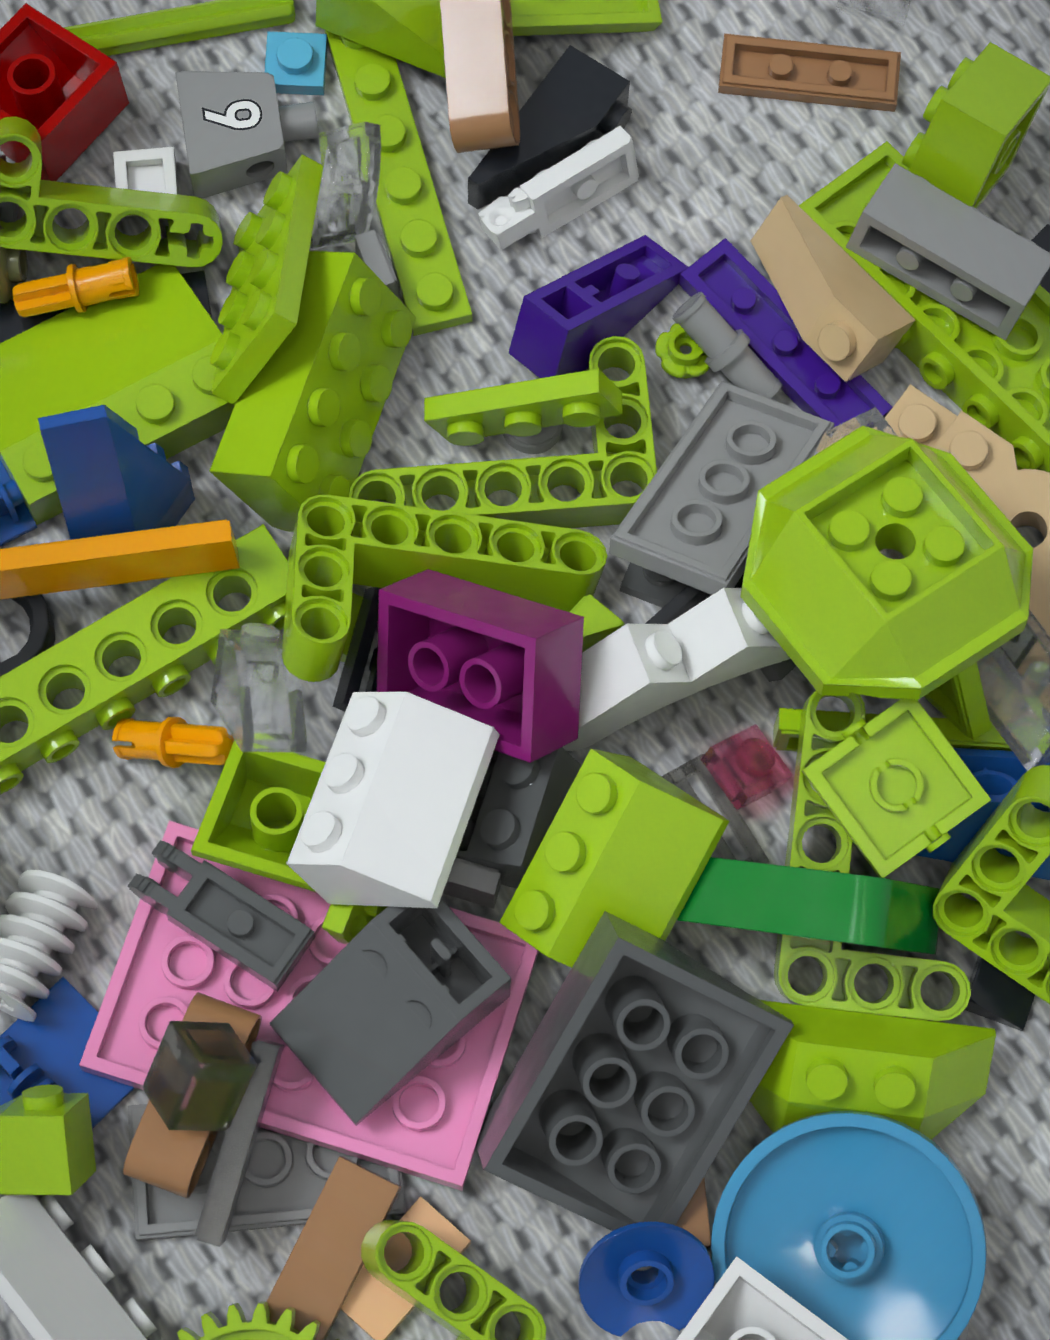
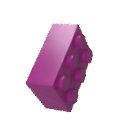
(484, 658)

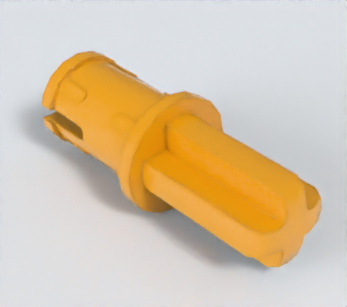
(77, 288)
(172, 742)

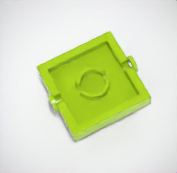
(896, 785)

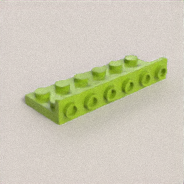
(985, 376)

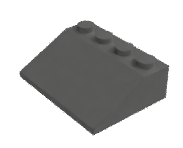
(630, 1081)

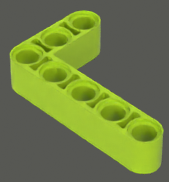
(534, 478)
(380, 543)
(1001, 889)
(840, 965)
(422, 1277)

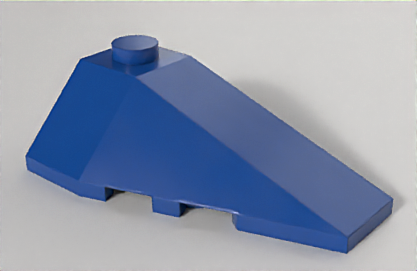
(110, 477)

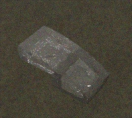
(348, 184)

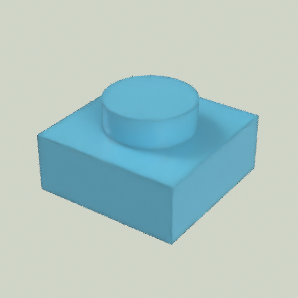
(297, 62)

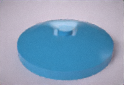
(858, 1226)

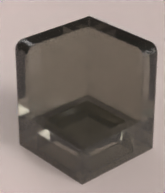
(199, 1076)

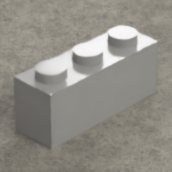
(949, 251)

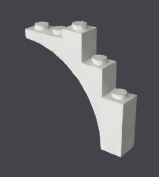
(660, 664)

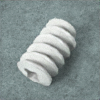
(31, 934)

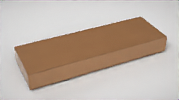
(809, 72)
(330, 1246)

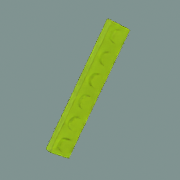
(406, 192)

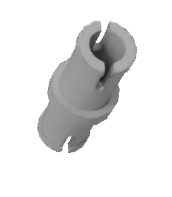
(725, 348)

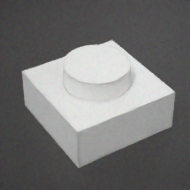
(146, 170)

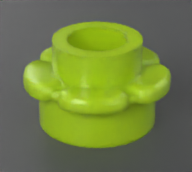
(673, 360)

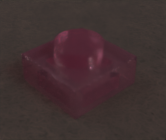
(746, 767)

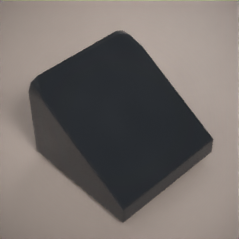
(998, 996)

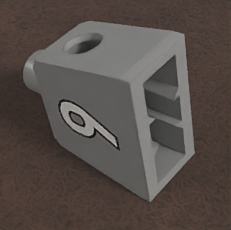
(237, 128)

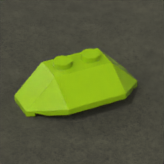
(875, 1065)

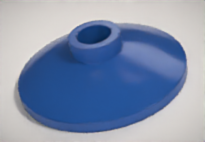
(668, 1292)

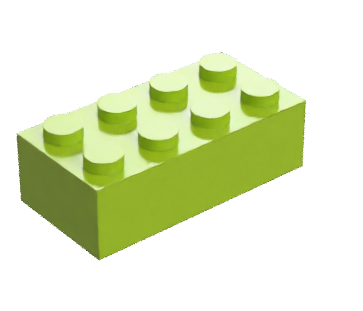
(319, 395)

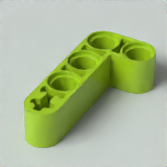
(104, 209)

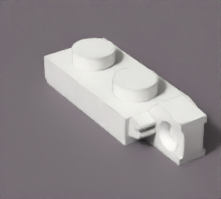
(563, 190)

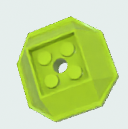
(872, 619)

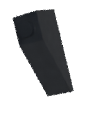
(565, 112)

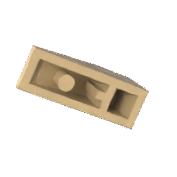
(828, 293)

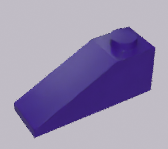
(594, 302)

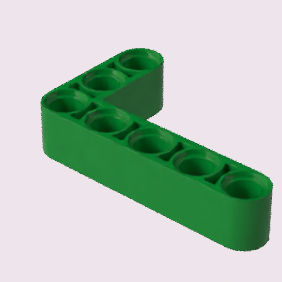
(815, 905)

